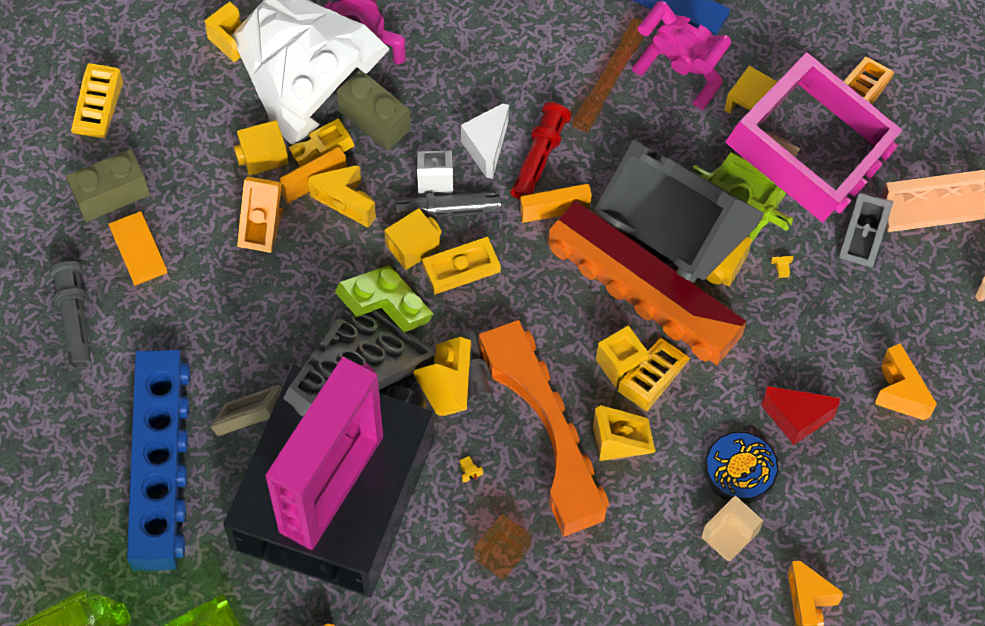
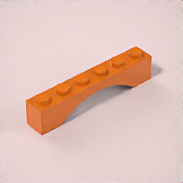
(513, 363)

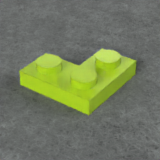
(388, 291)

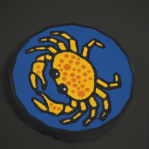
(741, 467)

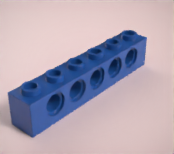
(153, 372)

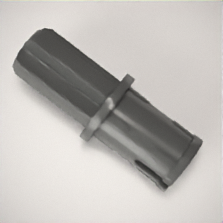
(477, 380)

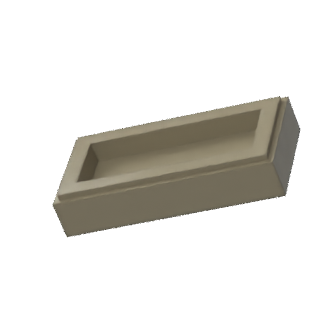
(246, 411)

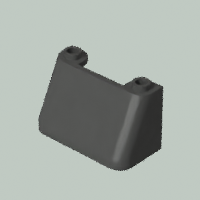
(675, 211)

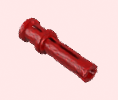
(545, 138)

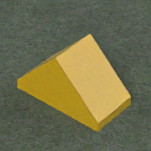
(621, 434)

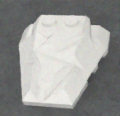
(300, 57)

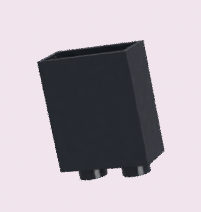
(368, 520)

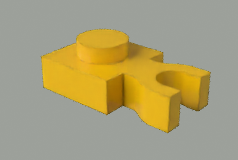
(321, 142)

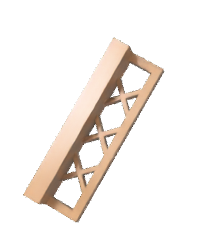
(936, 200)

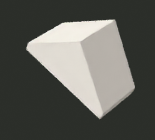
(485, 136)
(434, 173)

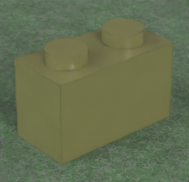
(373, 110)
(108, 185)

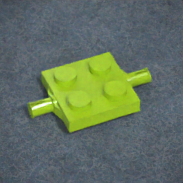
(752, 187)

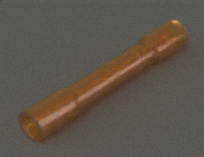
(594, 102)

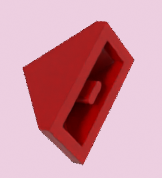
(798, 412)

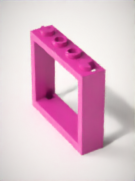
(786, 169)
(326, 453)

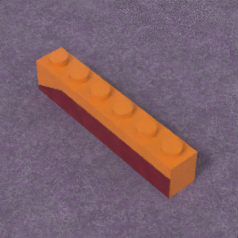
(646, 283)

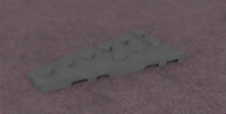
(361, 339)

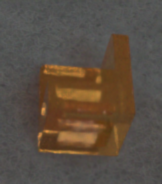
(502, 547)

